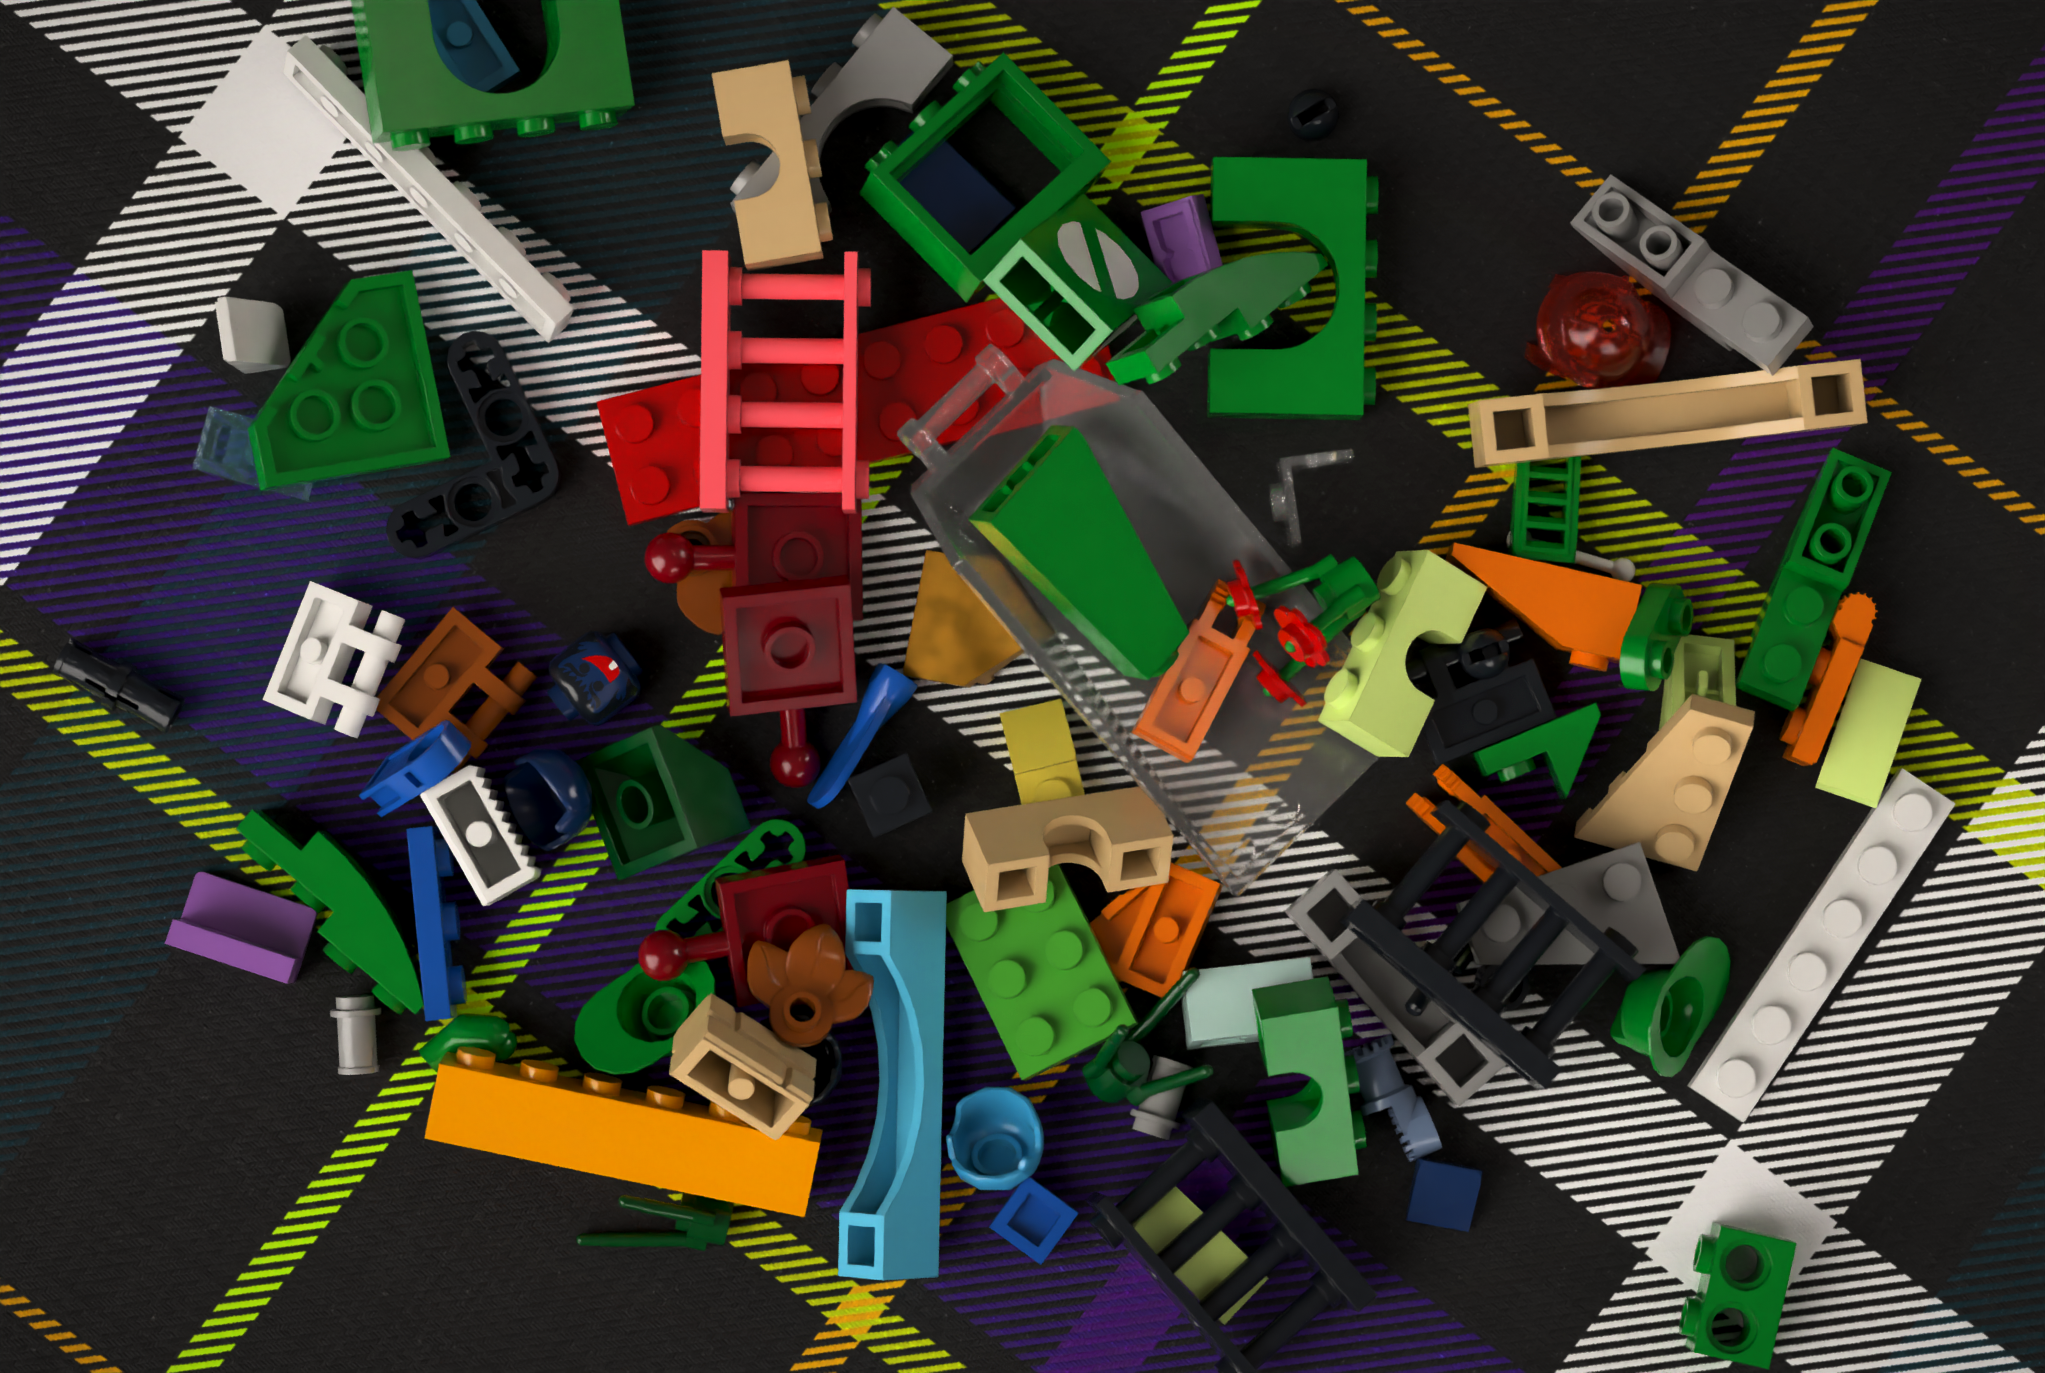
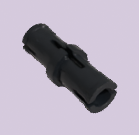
(118, 685)

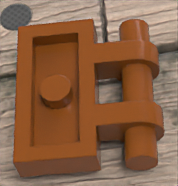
(443, 673)

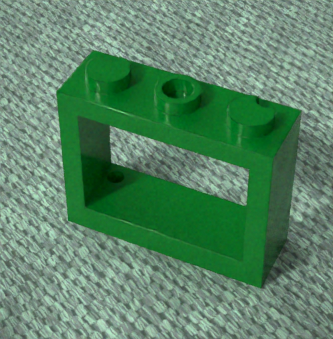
(1035, 116)

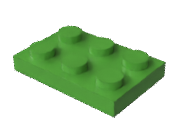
(1040, 975)

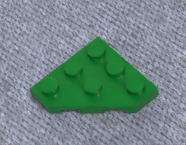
(355, 393)

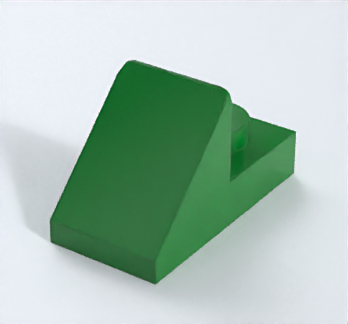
(1559, 742)

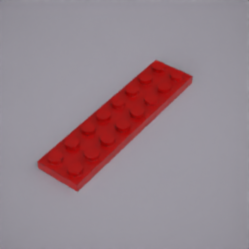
(900, 377)

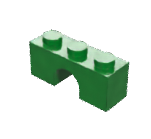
(1303, 1033)

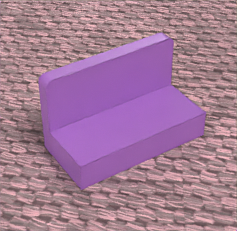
(244, 927)

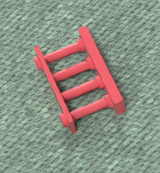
(727, 414)

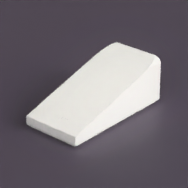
(252, 334)

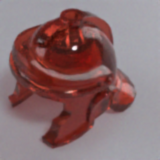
(1578, 346)

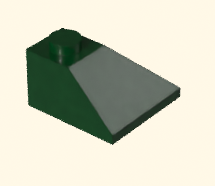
(660, 800)

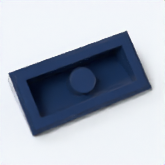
(958, 196)

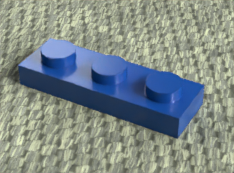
(435, 923)

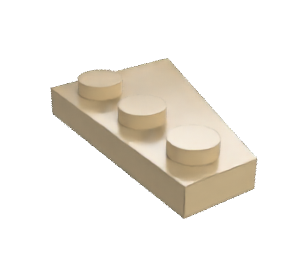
(1675, 787)

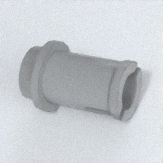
(356, 1034)
(1158, 1112)

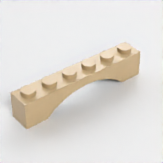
(1667, 413)

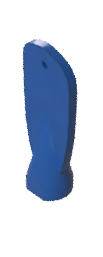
(883, 698)

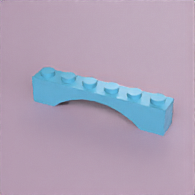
(895, 1206)

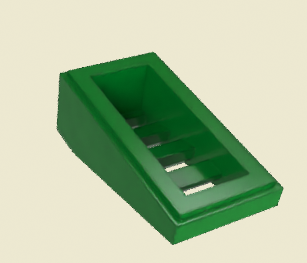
(1546, 552)

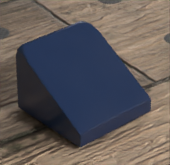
(1443, 1194)

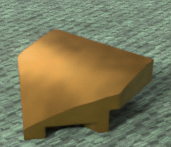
(953, 632)

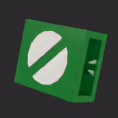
(1076, 281)

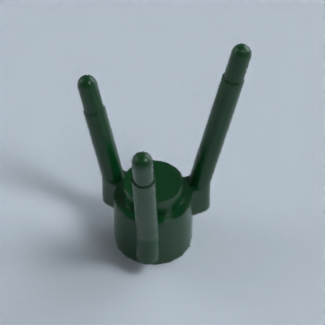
(1123, 1064)
(700, 1216)

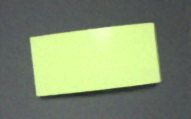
(1868, 733)
(1209, 1264)

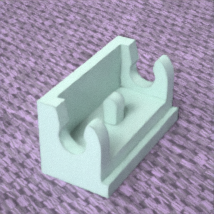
(1220, 1002)

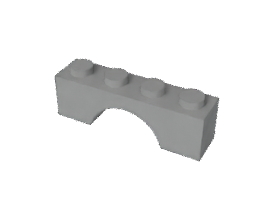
(890, 69)
(1434, 1039)

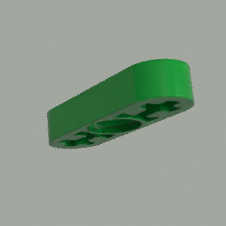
(755, 847)

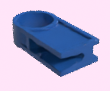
(416, 767)

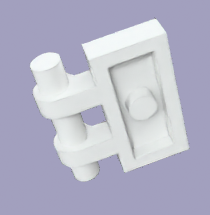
(319, 654)

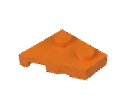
(1156, 929)

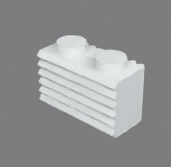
(480, 834)

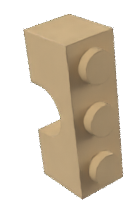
(765, 108)
(1108, 831)

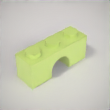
(1372, 693)

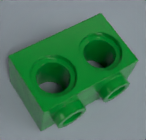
(1756, 1297)

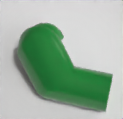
(471, 1030)

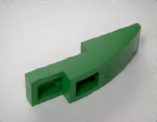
(1212, 307)
(1812, 579)
(363, 923)

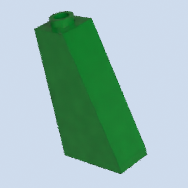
(1081, 552)

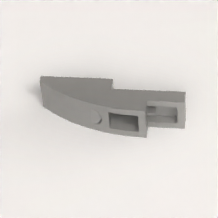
(1690, 276)

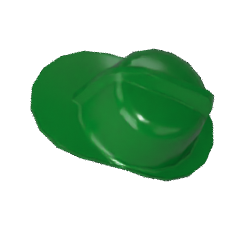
(1673, 1006)
(637, 1017)

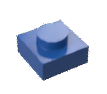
(1033, 1219)

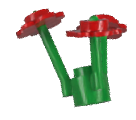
(1343, 597)

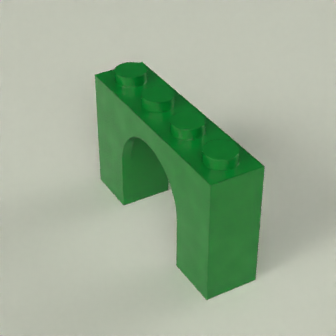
(419, 98)
(1329, 208)

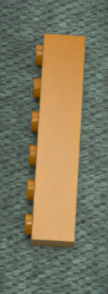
(619, 1131)

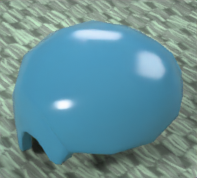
(995, 1139)

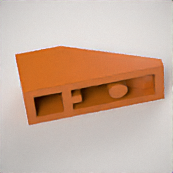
(1560, 604)

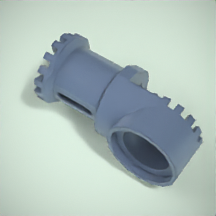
(1384, 1088)

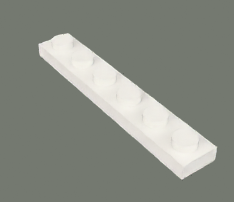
(447, 206)
(1821, 945)

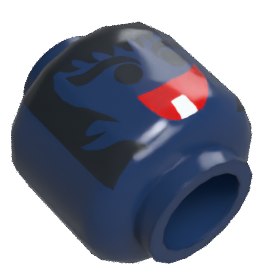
(594, 678)

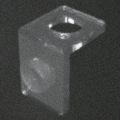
(1283, 494)

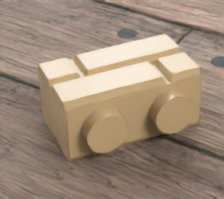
(743, 1067)

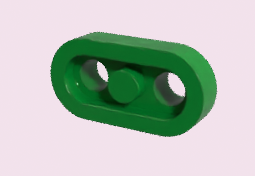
(1654, 636)

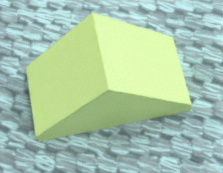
(1700, 668)

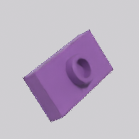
(1182, 237)

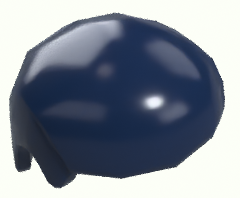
(549, 797)

